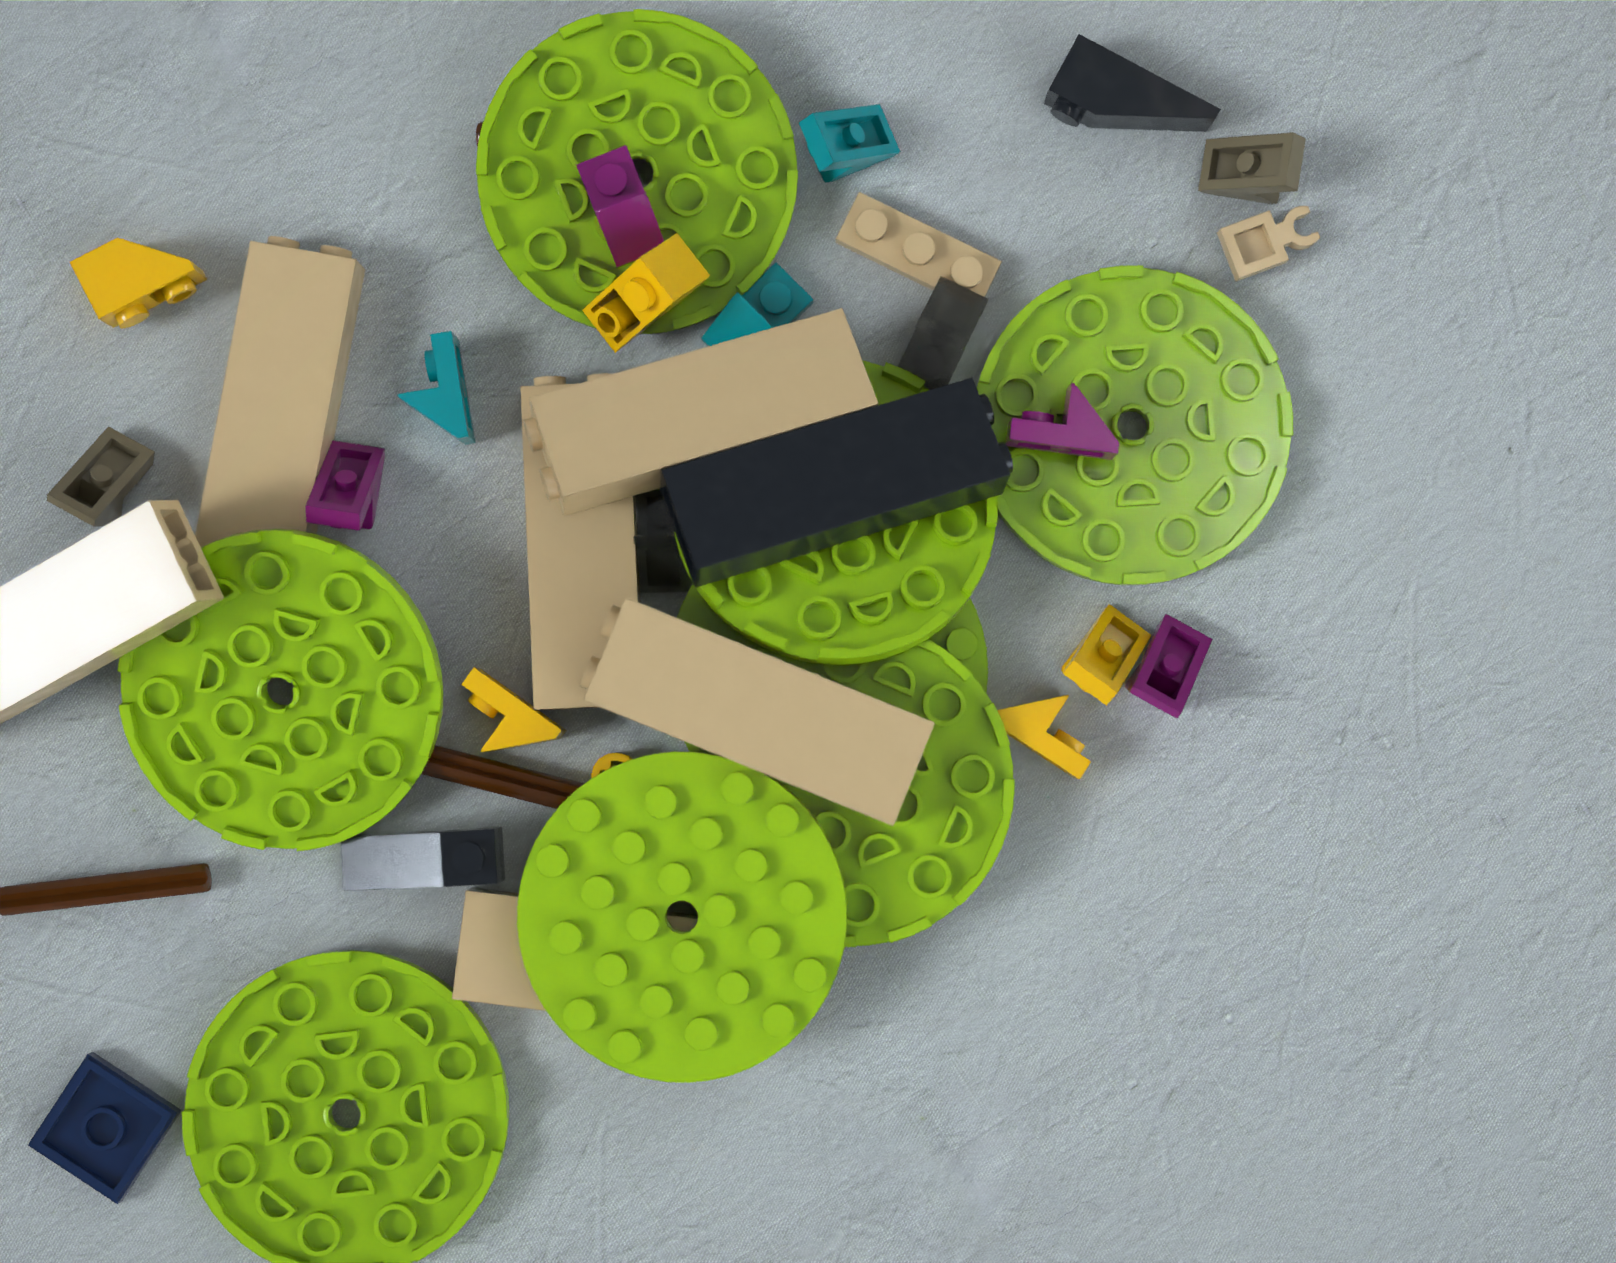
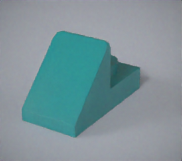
(848, 140)
(767, 304)
(448, 403)

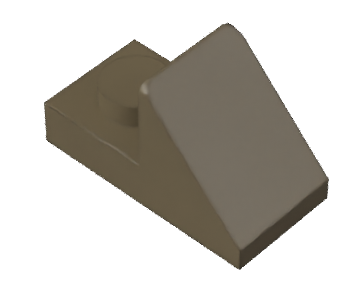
(1252, 166)
(102, 478)

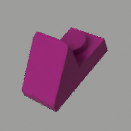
(620, 205)
(1079, 434)
(347, 487)
(1169, 666)

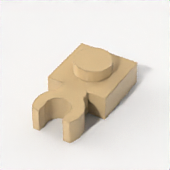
(1260, 244)

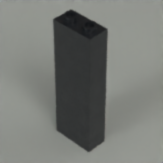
(835, 481)

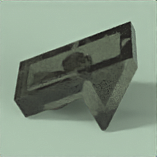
(943, 333)
(656, 547)

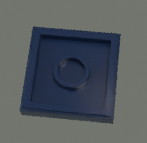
(104, 1127)

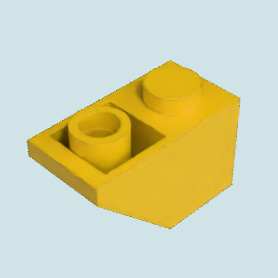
(132, 278)
(646, 292)

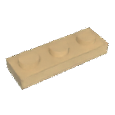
(913, 247)

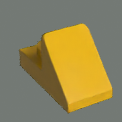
(1106, 654)
(521, 722)
(1028, 726)

